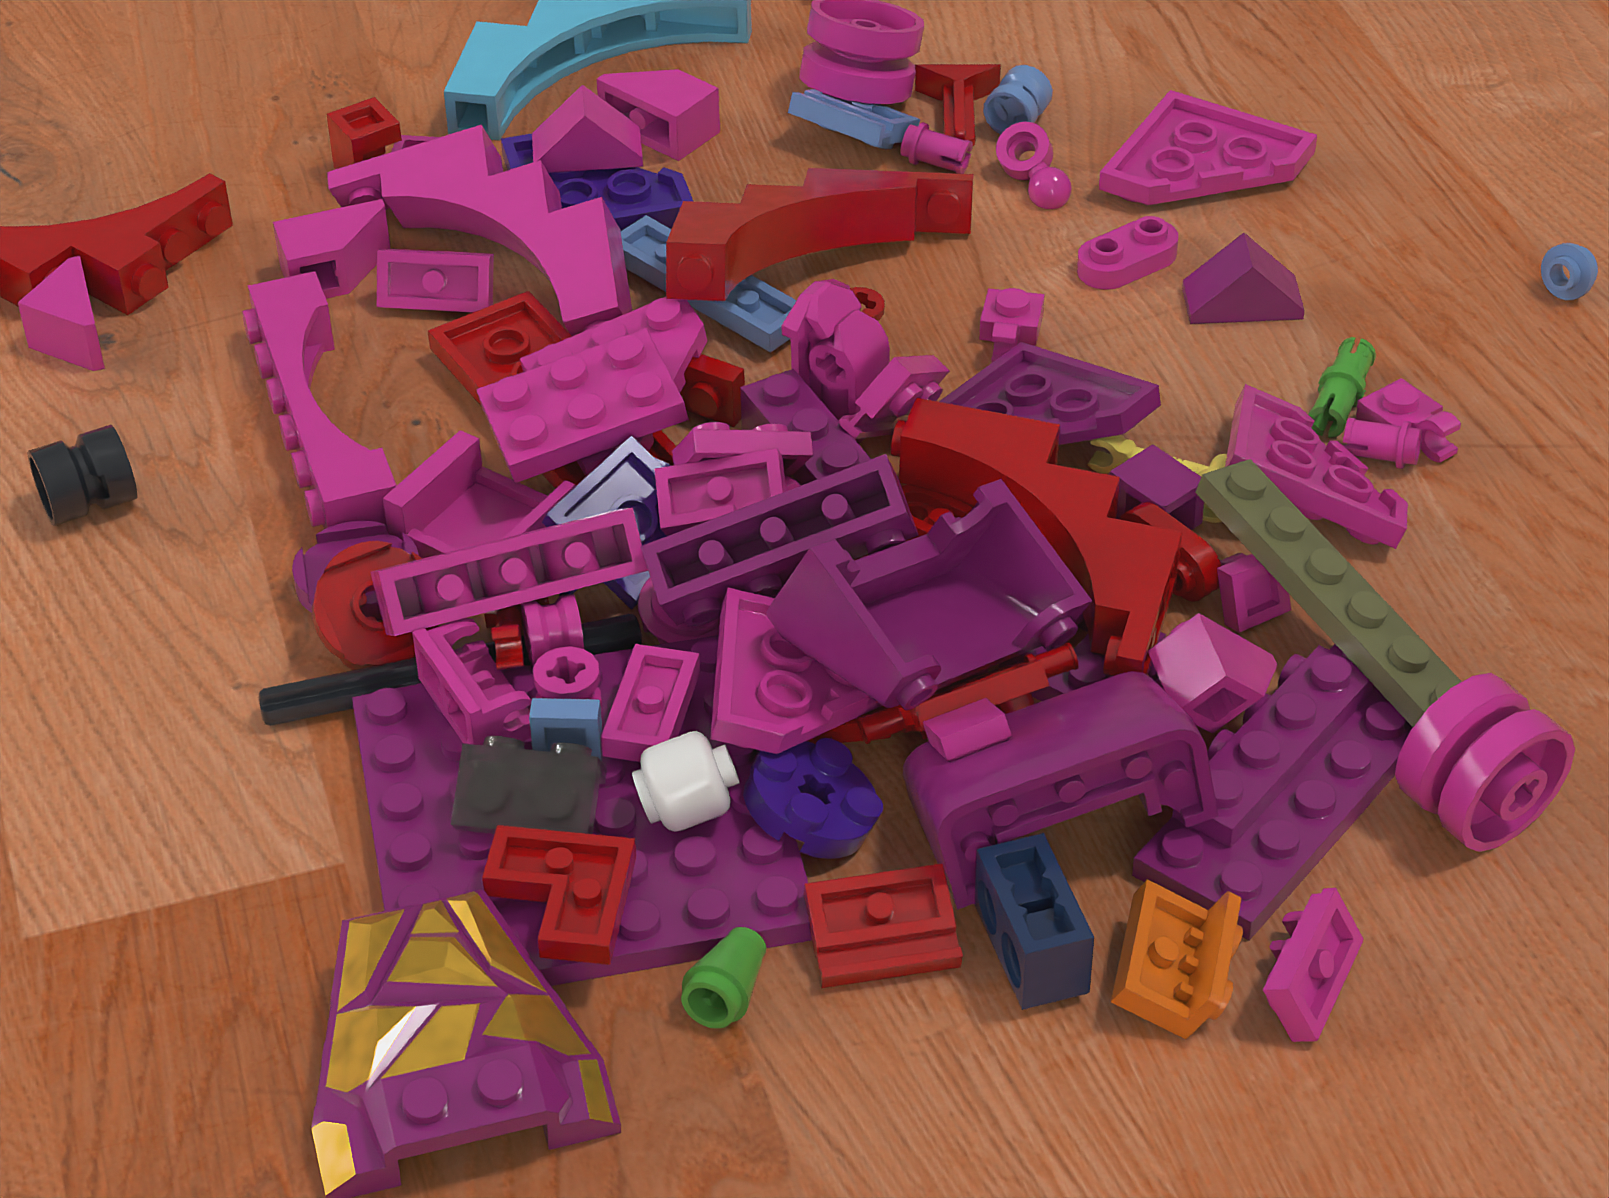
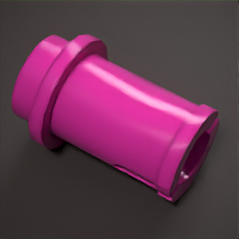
(935, 148)
(1383, 441)

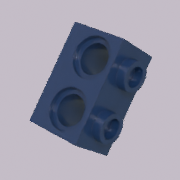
(1033, 921)

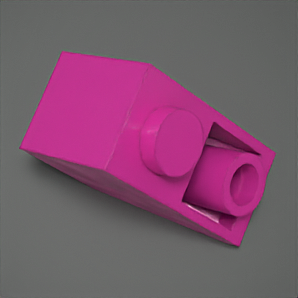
(334, 243)
(1211, 671)

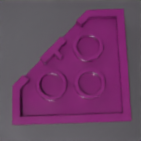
(1059, 390)

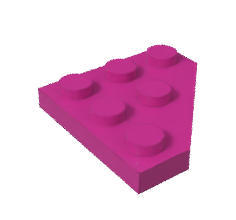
(1203, 150)
(674, 330)
(1313, 476)
(769, 689)

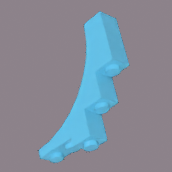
(514, 63)

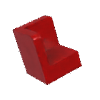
(361, 132)

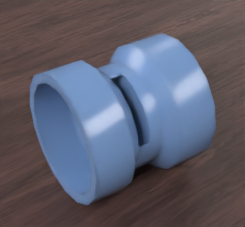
(1018, 98)

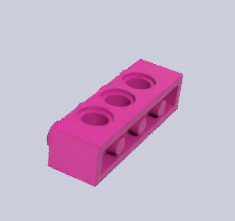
(508, 571)

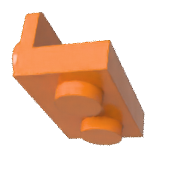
(1177, 959)

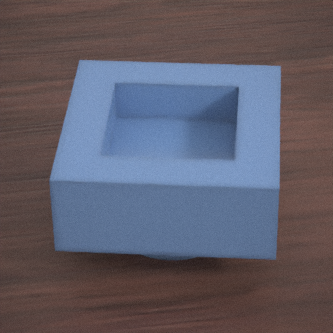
(566, 722)

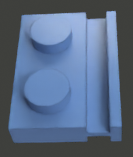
(870, 123)

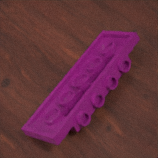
(1282, 789)

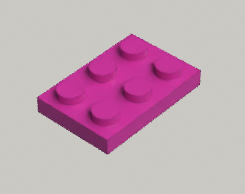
(581, 404)

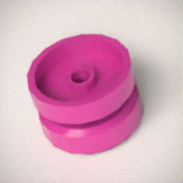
(861, 50)
(1484, 761)

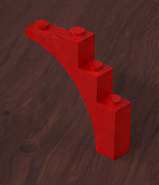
(120, 252)

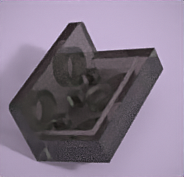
(526, 787)

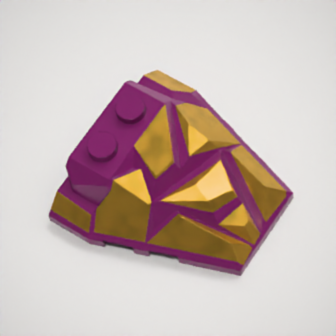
(443, 1043)

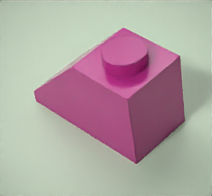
(668, 105)

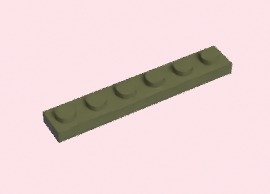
(1328, 588)

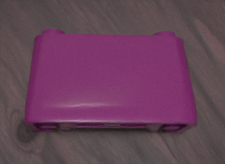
(933, 604)
(1059, 764)

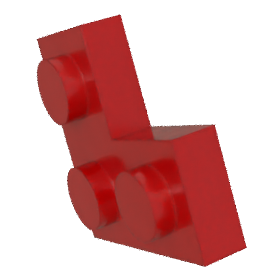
(578, 877)

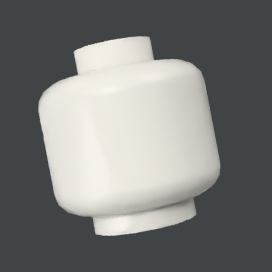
(685, 781)

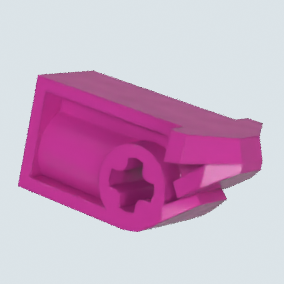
(835, 345)

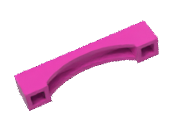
(293, 332)

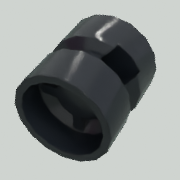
(82, 475)

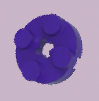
(813, 798)

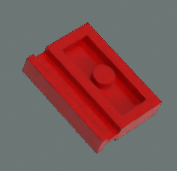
(882, 925)

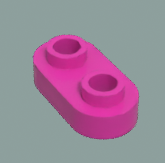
(1127, 253)

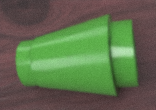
(724, 979)

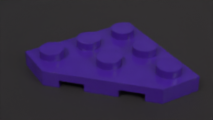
(626, 191)

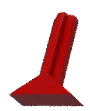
(958, 89)

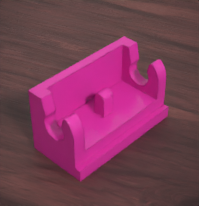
(468, 685)

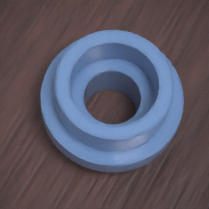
(1581, 267)

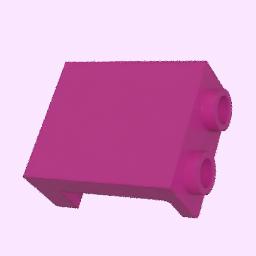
(461, 504)

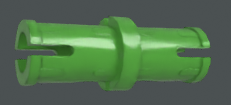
(1342, 386)

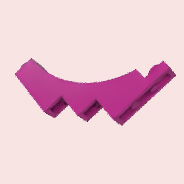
(463, 188)

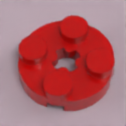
(338, 605)

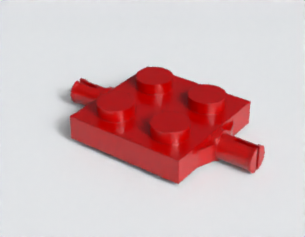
(1005, 687)

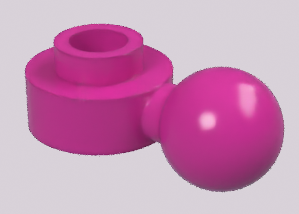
(1047, 185)

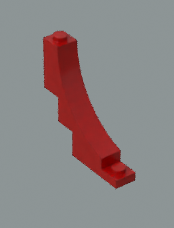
(724, 243)
(1118, 563)

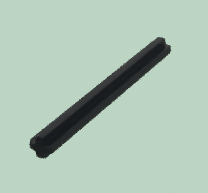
(335, 691)

